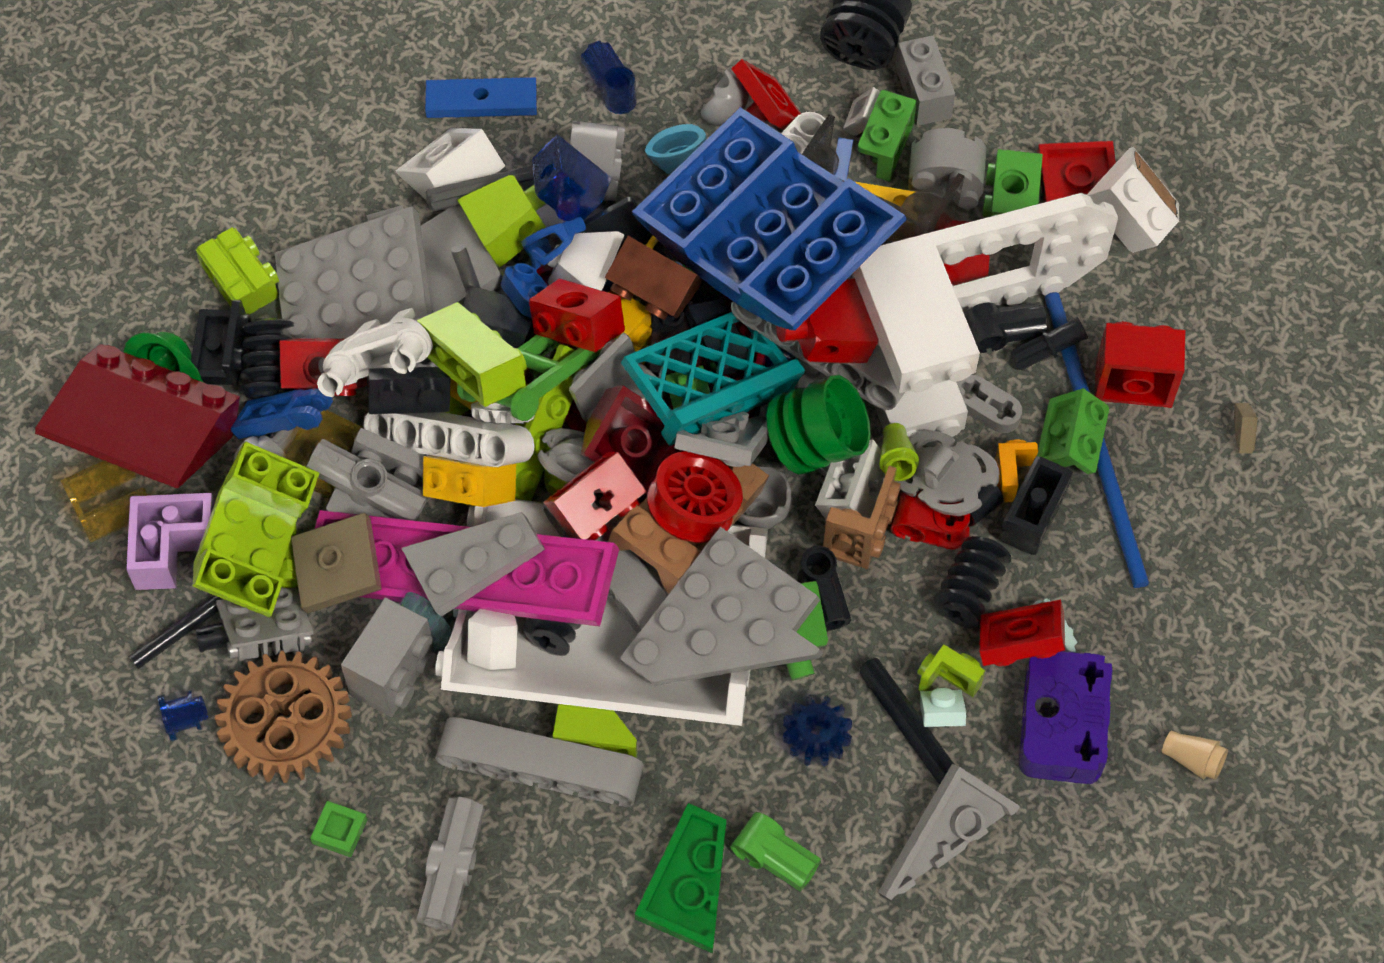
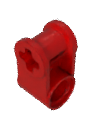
(928, 526)

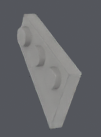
(471, 559)

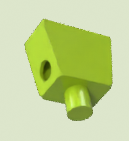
(503, 216)

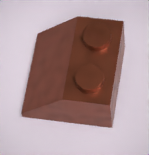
(653, 278)

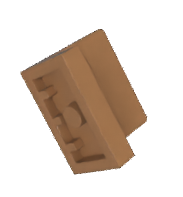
(858, 538)

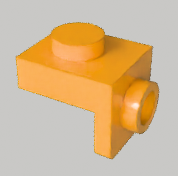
(1009, 457)

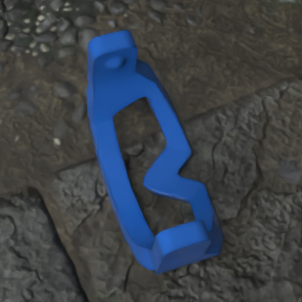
(539, 249)

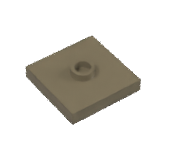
(336, 563)

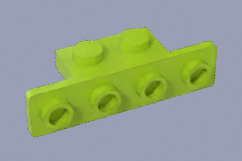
(549, 416)

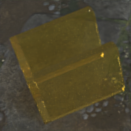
(92, 483)

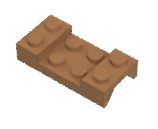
(666, 552)

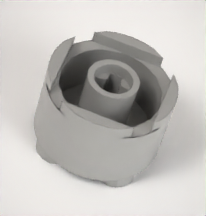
(603, 147)
(941, 157)

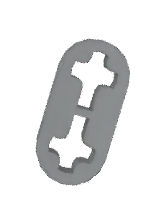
(988, 402)

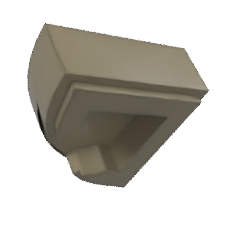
(1245, 427)

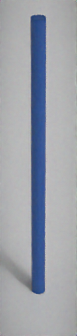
(1104, 467)

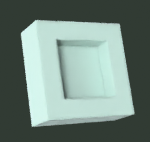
(942, 708)

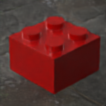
(1140, 364)

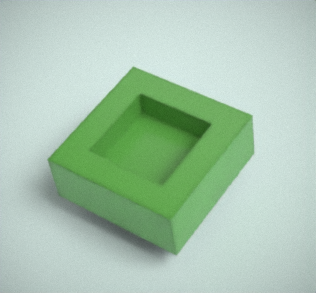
(338, 829)

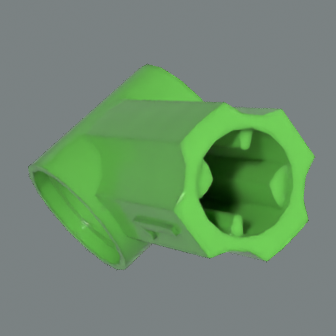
(768, 847)

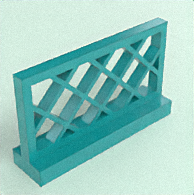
(723, 402)

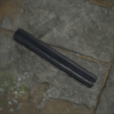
(906, 718)

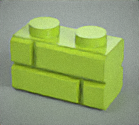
(236, 270)

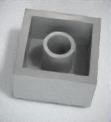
(389, 658)

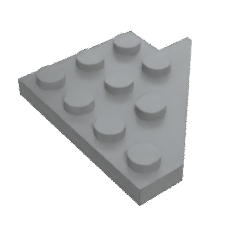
(724, 618)

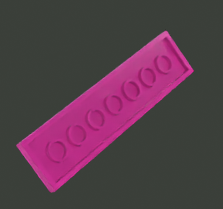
(559, 584)

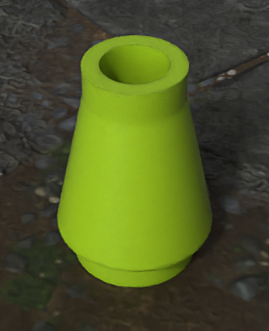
(898, 452)

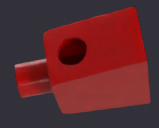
(837, 329)

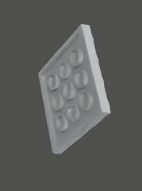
(354, 277)

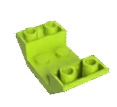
(252, 528)

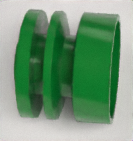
(818, 425)

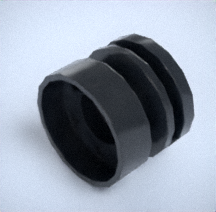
(864, 31)

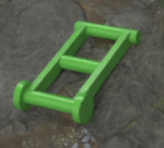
(526, 400)

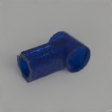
(611, 77)

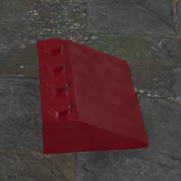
(140, 416)

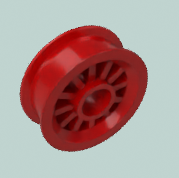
(694, 496)

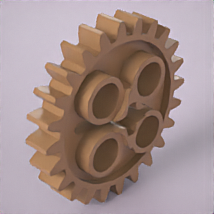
(256, 695)

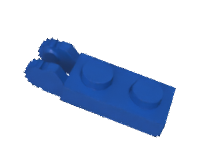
(281, 413)

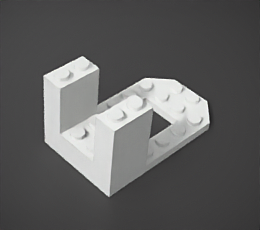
(923, 315)

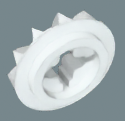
(494, 413)

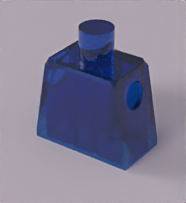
(568, 180)

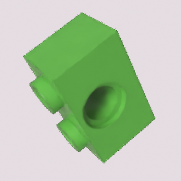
(1015, 173)

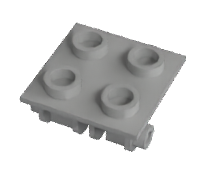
(248, 628)

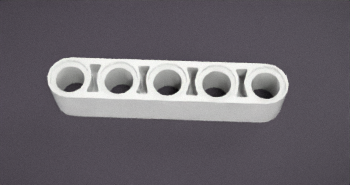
(455, 437)

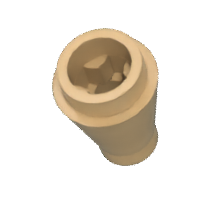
(1197, 754)

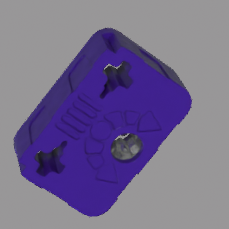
(1076, 717)

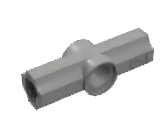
(345, 469)
(450, 863)

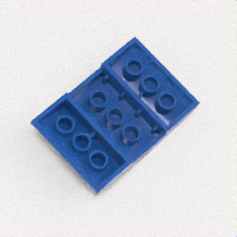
(765, 221)

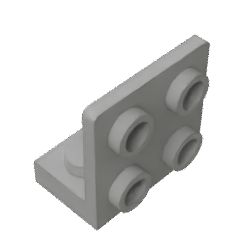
(605, 373)
(397, 460)

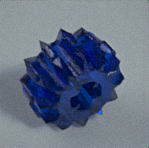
(829, 740)

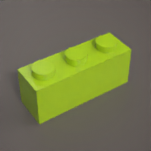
(474, 354)

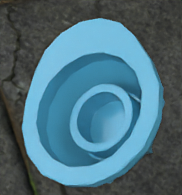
(674, 145)

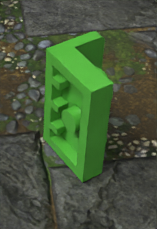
(888, 131)
(1074, 430)

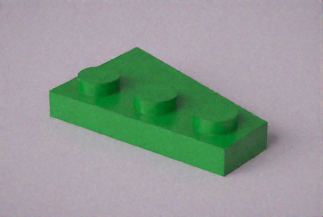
(687, 880)

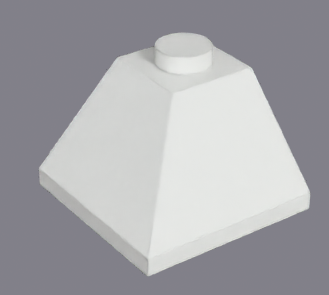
(587, 259)

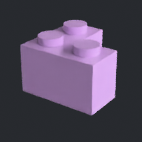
(161, 529)

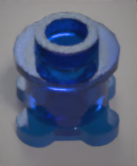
(182, 713)

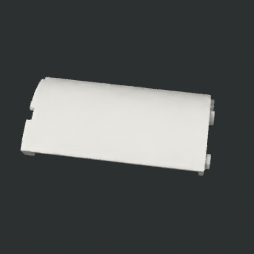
(592, 669)

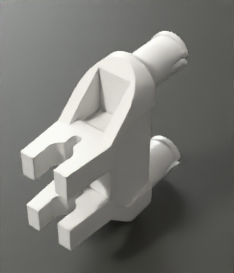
(374, 345)

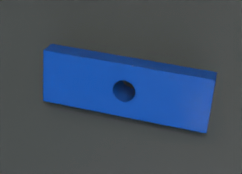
(464, 97)

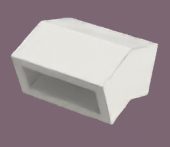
(492, 640)

